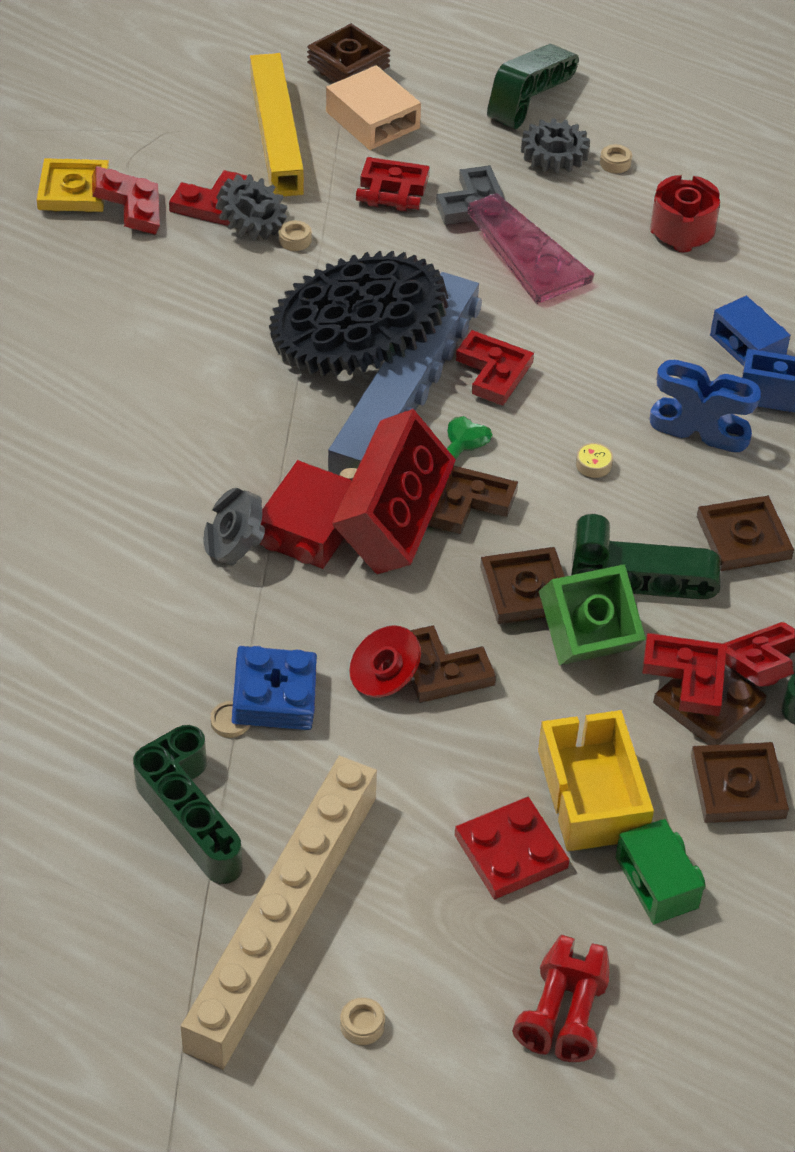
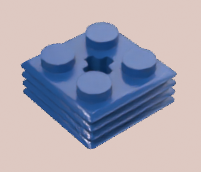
(274, 688)

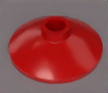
(385, 661)

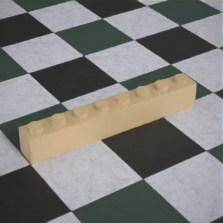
(278, 914)

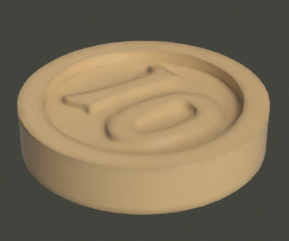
(222, 721)

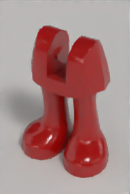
(561, 973)

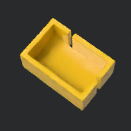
(593, 785)

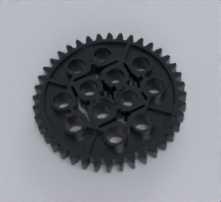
(359, 313)

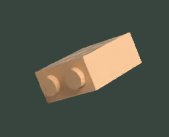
(373, 107)

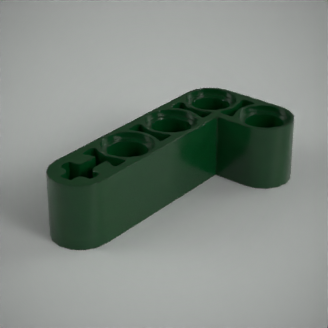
(526, 77)
(650, 567)
(177, 761)

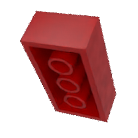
(394, 492)

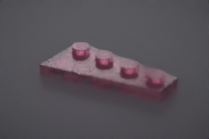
(530, 253)

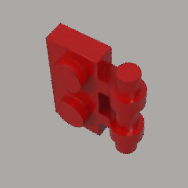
(395, 177)

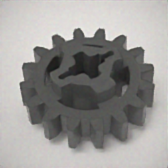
(555, 145)
(251, 207)

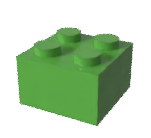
(592, 614)

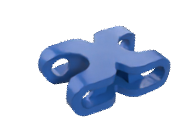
(704, 405)

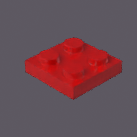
(511, 847)

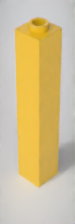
(276, 124)

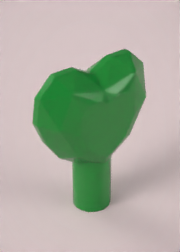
(466, 435)

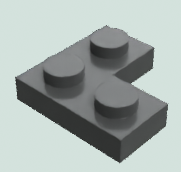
(476, 184)

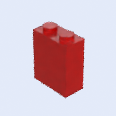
(302, 514)

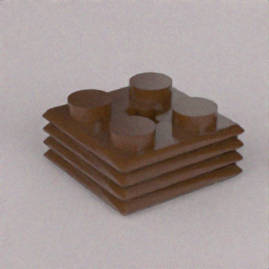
(347, 53)

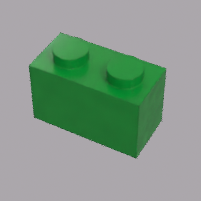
(660, 871)

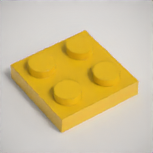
(68, 185)

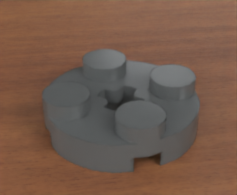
(235, 526)

